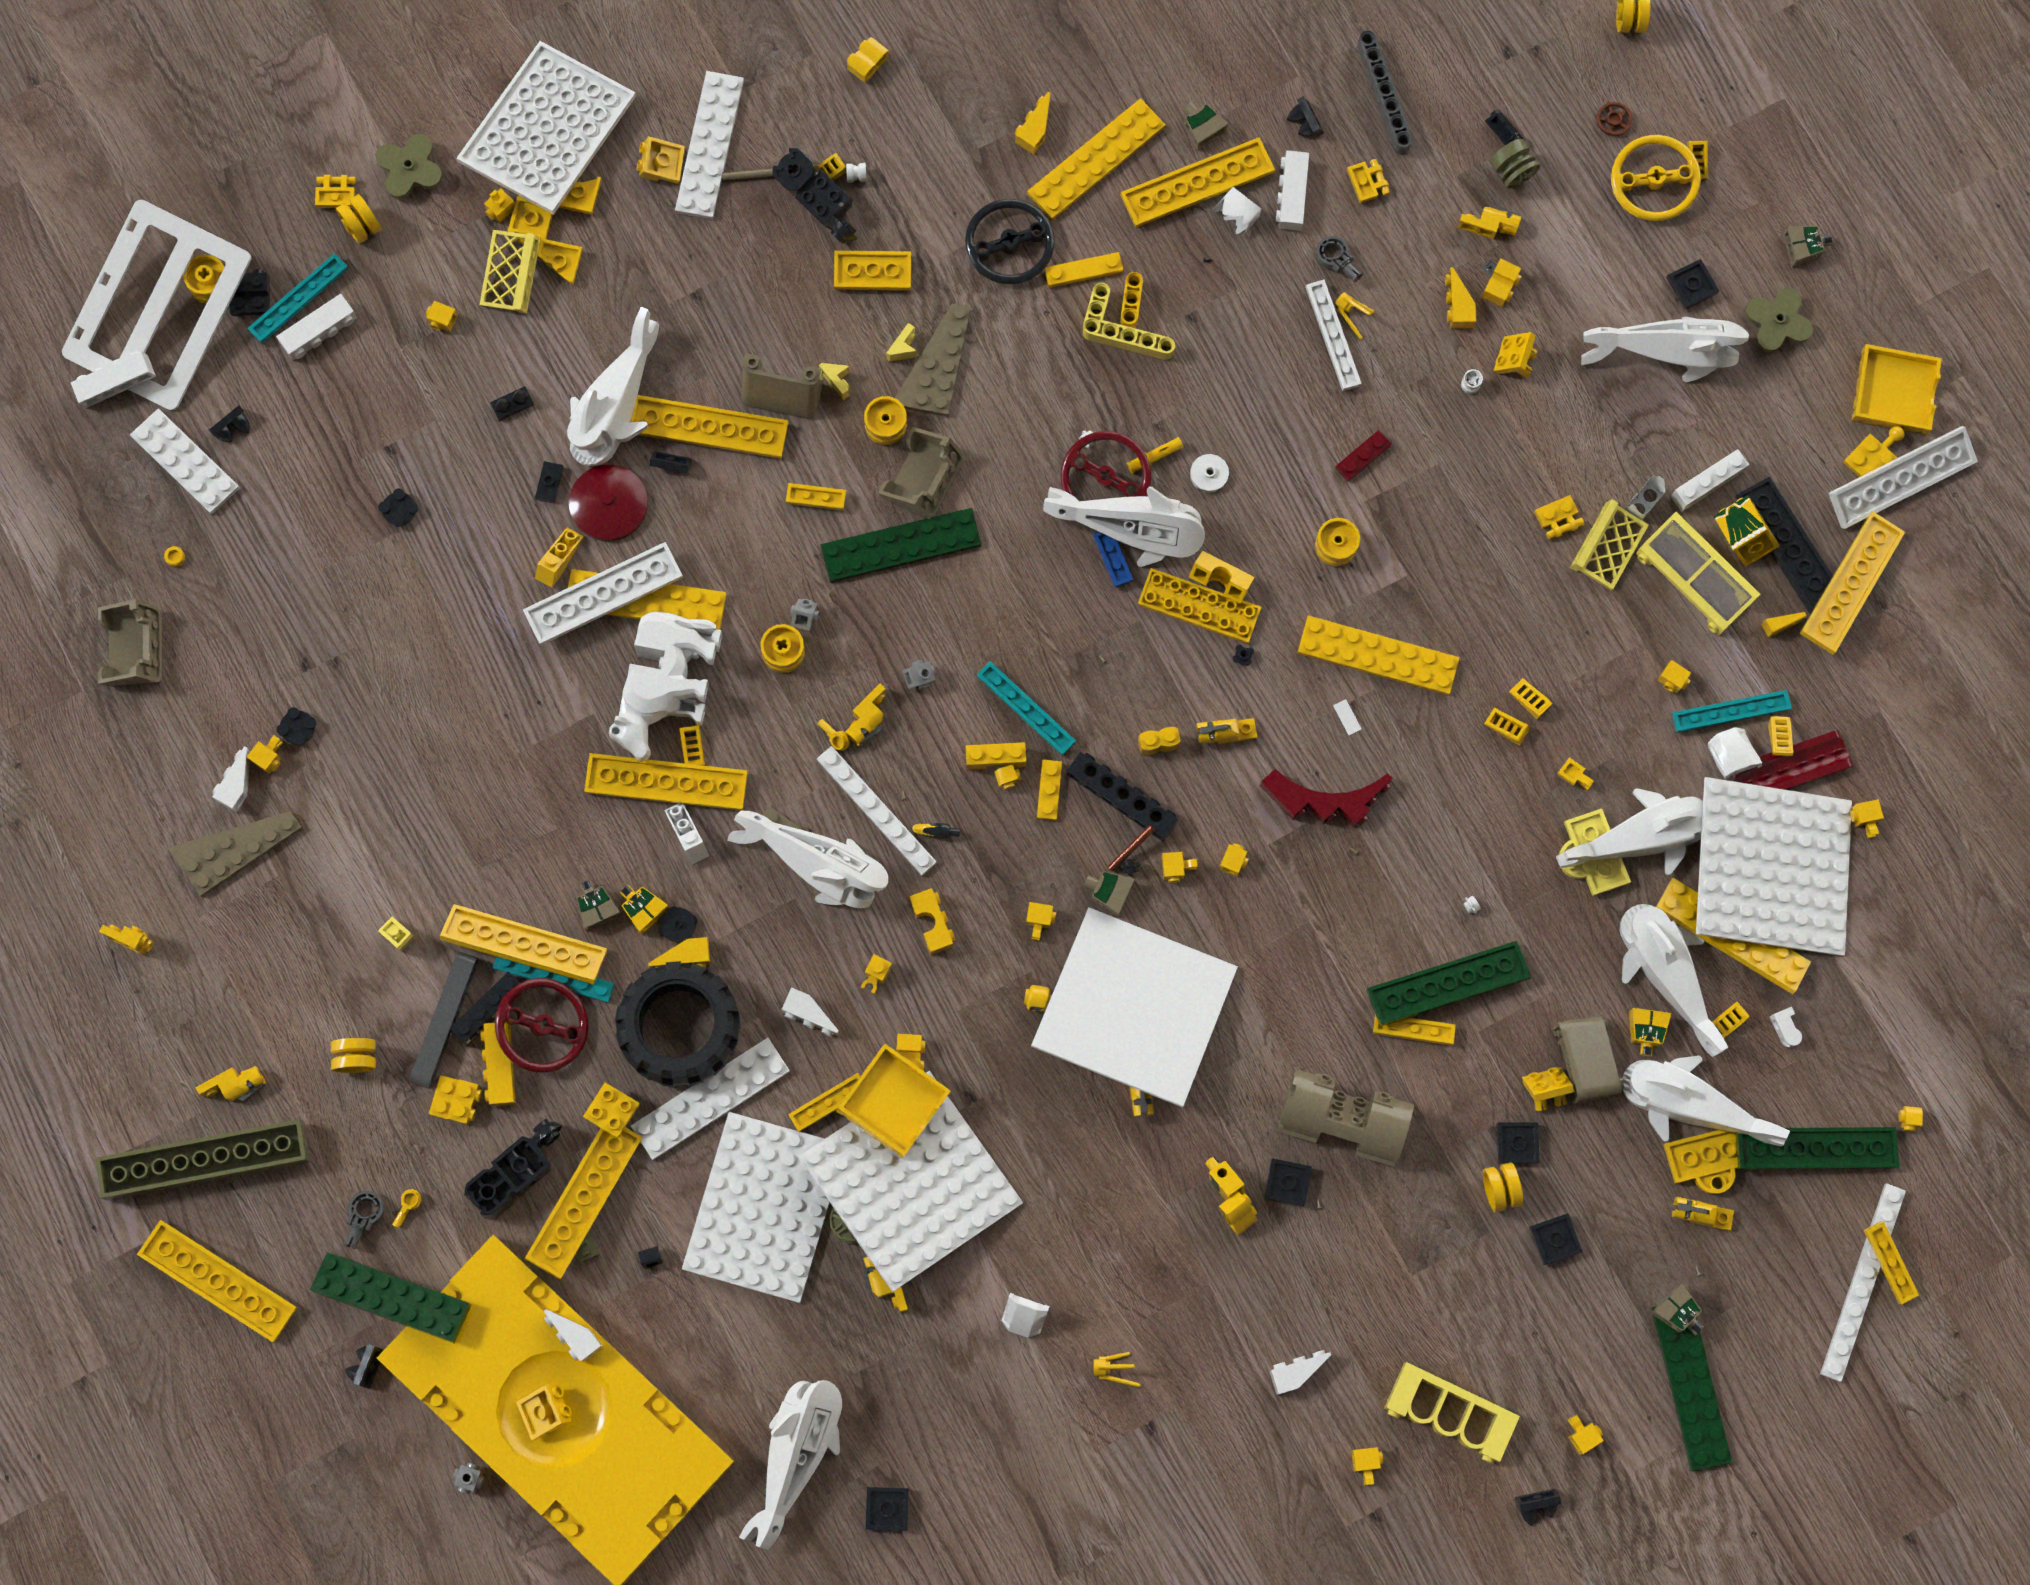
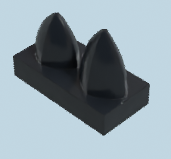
(1302, 111)
(512, 403)
(237, 419)
(365, 1372)
(1530, 1503)

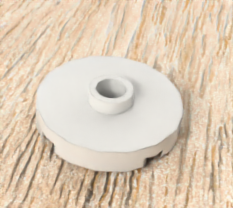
(1207, 482)

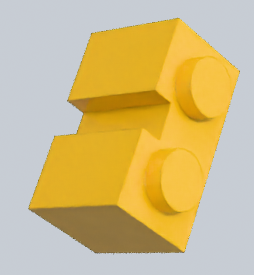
(1500, 284)
(911, 1047)

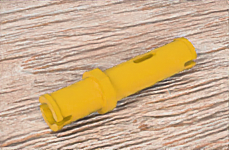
(1156, 454)

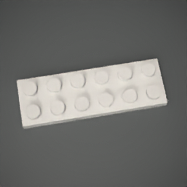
(184, 461)

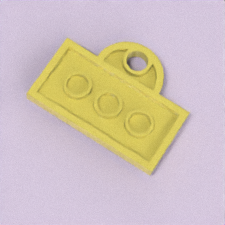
(1600, 873)

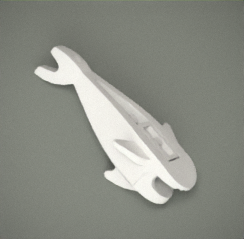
(1685, 341)
(607, 406)
(1145, 522)
(1659, 828)
(831, 867)
(1664, 958)
(1678, 1095)
(797, 1445)

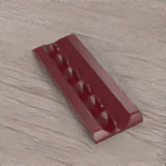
(1809, 762)

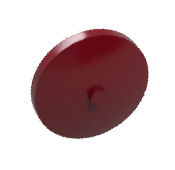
(608, 502)

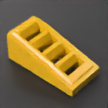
(1704, 145)
(836, 173)
(1778, 624)
(1534, 693)
(1780, 729)
(1504, 732)
(701, 761)
(1741, 1013)

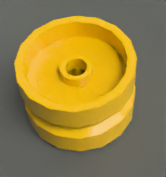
(1633, 15)
(358, 219)
(203, 276)
(885, 420)
(1337, 553)
(784, 659)
(353, 1055)
(1502, 1187)

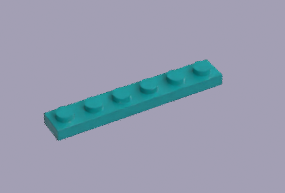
(298, 298)
(1026, 708)
(1731, 711)
(600, 990)

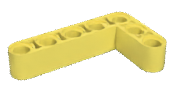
(1120, 331)

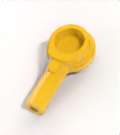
(839, 739)
(409, 1200)

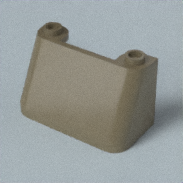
(778, 392)
(924, 474)
(133, 643)
(1588, 1058)

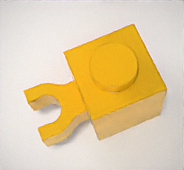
(499, 205)
(265, 756)
(1867, 814)
(1174, 866)
(1040, 917)
(876, 972)
(1585, 1436)
(1366, 1461)

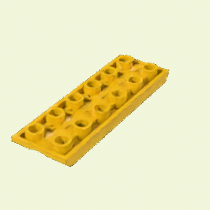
(1198, 606)

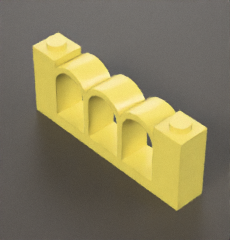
(1498, 1434)

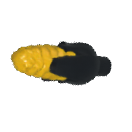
(936, 830)

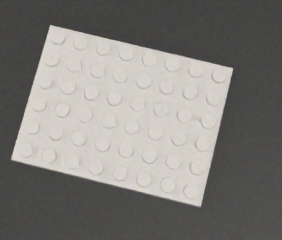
(546, 127)
(759, 1211)

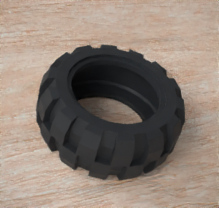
(667, 979)

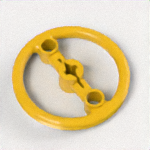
(1664, 177)

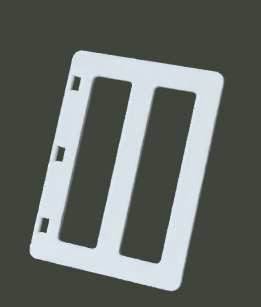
(100, 298)

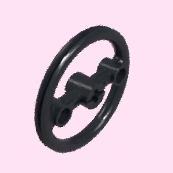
(1009, 234)

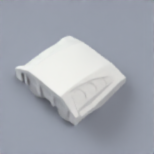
(1733, 752)
(1024, 1316)

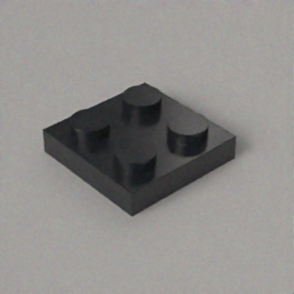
(1692, 284)
(1518, 1142)
(1287, 1182)
(1555, 1239)
(887, 1508)

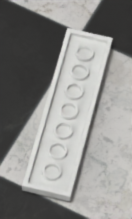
(709, 145)
(1903, 477)
(602, 593)
(711, 1099)

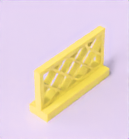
(524, 278)
(1597, 533)

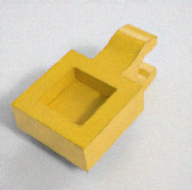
(1573, 772)

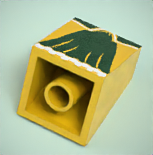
(1746, 531)

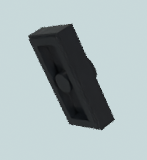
(670, 462)
(549, 482)

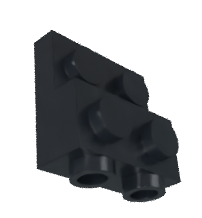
(252, 294)

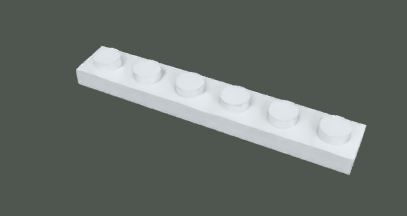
(1333, 335)

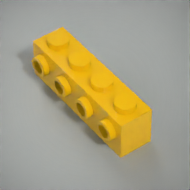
(499, 1068)

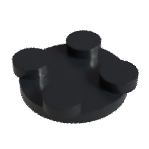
(398, 508)
(297, 727)
(677, 924)

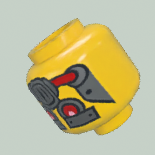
(1037, 998)

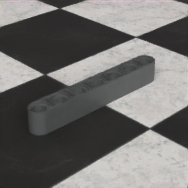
(1384, 100)
(443, 1019)

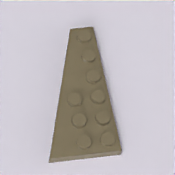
(934, 375)
(223, 854)

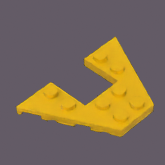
(532, 219)

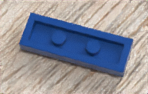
(1113, 559)

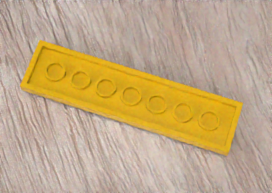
(1096, 159)
(1197, 182)
(711, 426)
(1852, 583)
(673, 599)
(1378, 655)
(666, 781)
(523, 944)
(1773, 962)
(582, 1201)
(217, 1281)

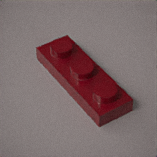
(1363, 455)

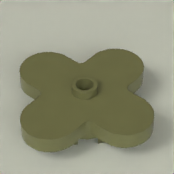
(404, 178)
(1767, 316)

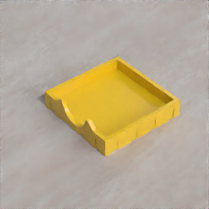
(1896, 389)
(893, 1100)

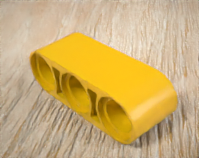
(1131, 292)

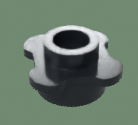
(1238, 656)
(1130, 866)

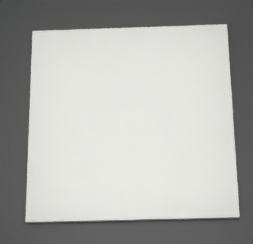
(1774, 867)
(1134, 1007)
(915, 1206)

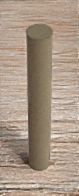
(747, 174)

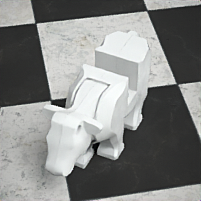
(664, 691)

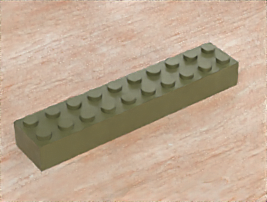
(202, 1160)

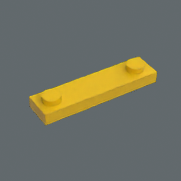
(1083, 269)
(1418, 1030)
(822, 1105)
(1891, 1262)

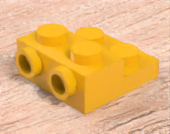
(660, 160)
(130, 938)
(455, 1100)
(544, 1410)

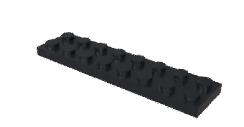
(1795, 552)

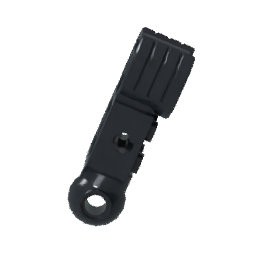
(816, 192)
(512, 1172)

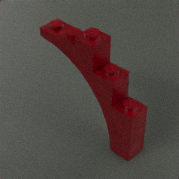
(1295, 798)

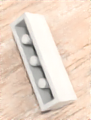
(1293, 190)
(316, 327)
(113, 379)
(1709, 480)

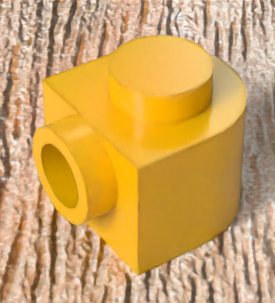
(1007, 776)
(1911, 1118)

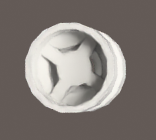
(856, 172)
(1474, 378)

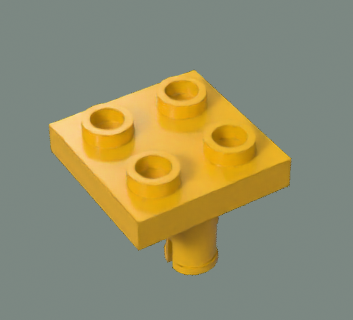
(1515, 353)
(1548, 1085)
(611, 1110)

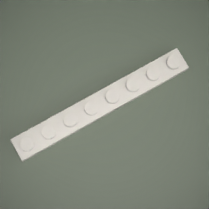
(876, 811)

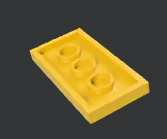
(872, 270)

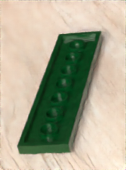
(900, 545)
(1448, 983)
(1822, 1149)
(390, 1297)
(1693, 1396)

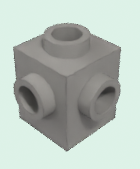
(804, 614)
(919, 674)
(476, 1478)

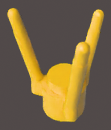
(1346, 303)
(1102, 1367)

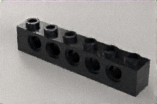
(1125, 806)

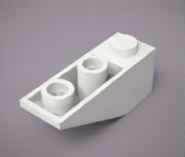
(234, 786)
(687, 833)
(803, 1007)
(580, 1339)
(1294, 1375)

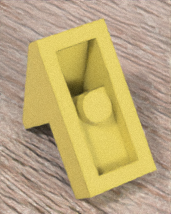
(900, 349)
(833, 374)
(396, 934)

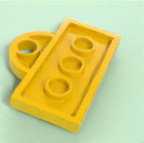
(1704, 1159)

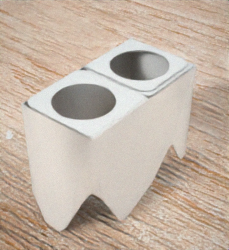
(1239, 208)
(1655, 483)

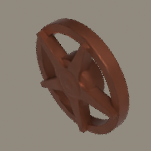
(1614, 119)

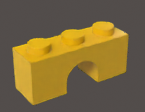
(1211, 568)
(1004, 754)
(939, 937)

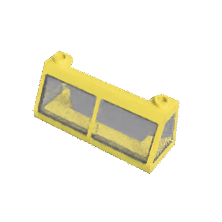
(1698, 573)

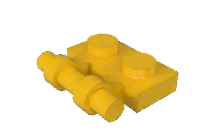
(1362, 181)
(334, 196)
(1558, 511)

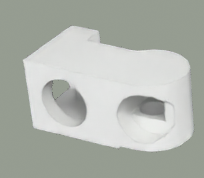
(1785, 1028)

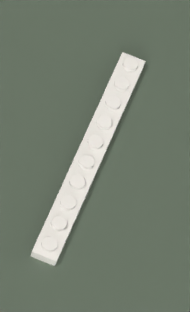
(1860, 1289)

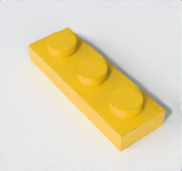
(816, 496)
(1049, 790)

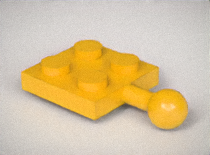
(1872, 454)

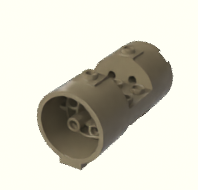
(1375, 1125)

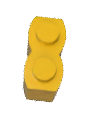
(867, 59)
(1164, 740)
(1238, 1212)

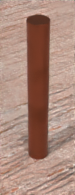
(1131, 848)

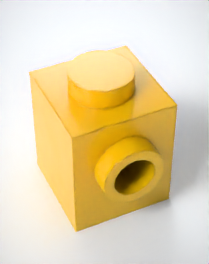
(441, 316)
(1674, 677)
(1234, 859)

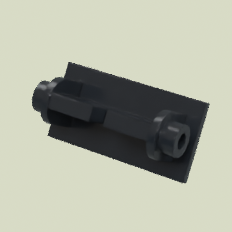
(1502, 127)

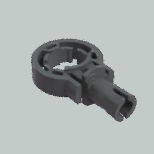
(1341, 263)
(367, 1222)

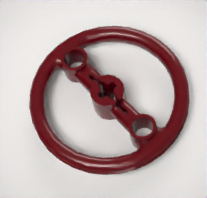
(1074, 453)
(551, 1028)

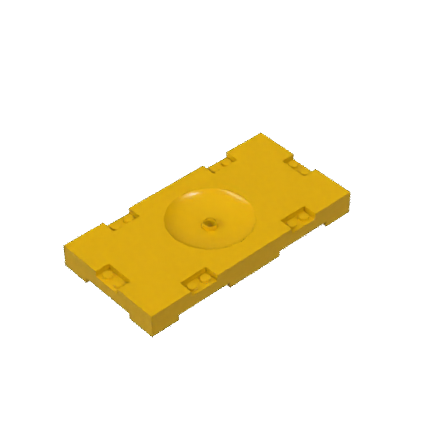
(608, 1477)

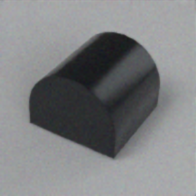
(650, 1257)

